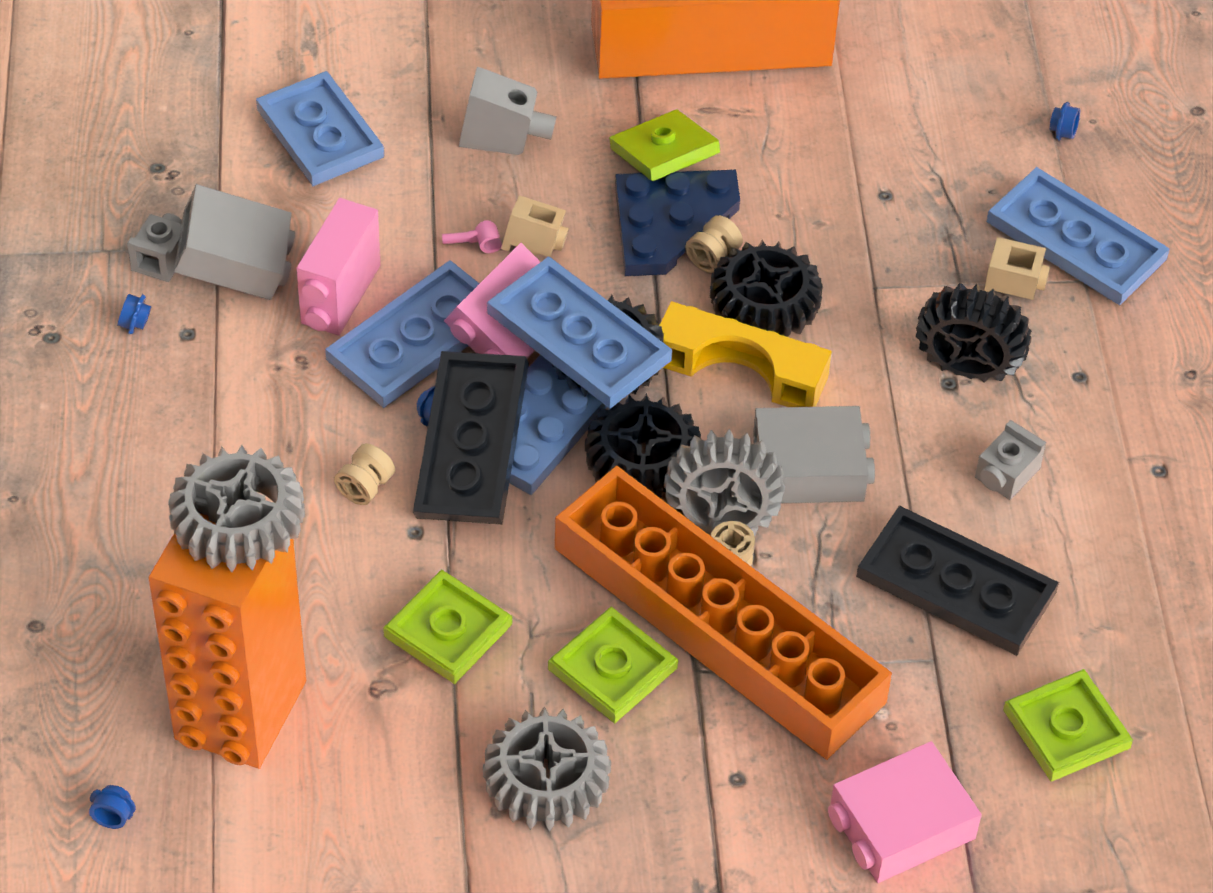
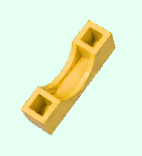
(789, 366)

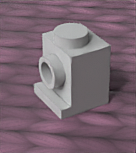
(158, 239)
(1010, 460)

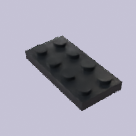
(471, 437)
(957, 580)

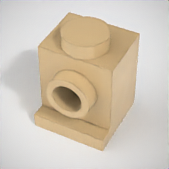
(536, 227)
(1017, 269)

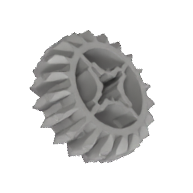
(711, 487)
(245, 521)
(518, 776)

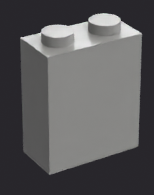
(234, 242)
(818, 451)

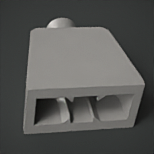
(502, 115)

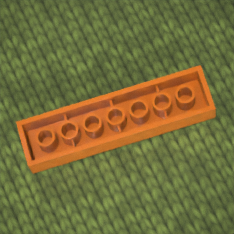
(722, 612)

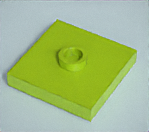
(664, 145)
(447, 626)
(612, 664)
(1067, 725)

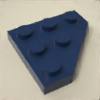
(667, 212)

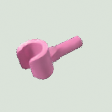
(485, 234)

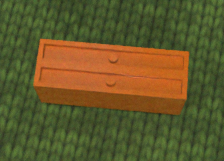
(711, 35)
(228, 650)

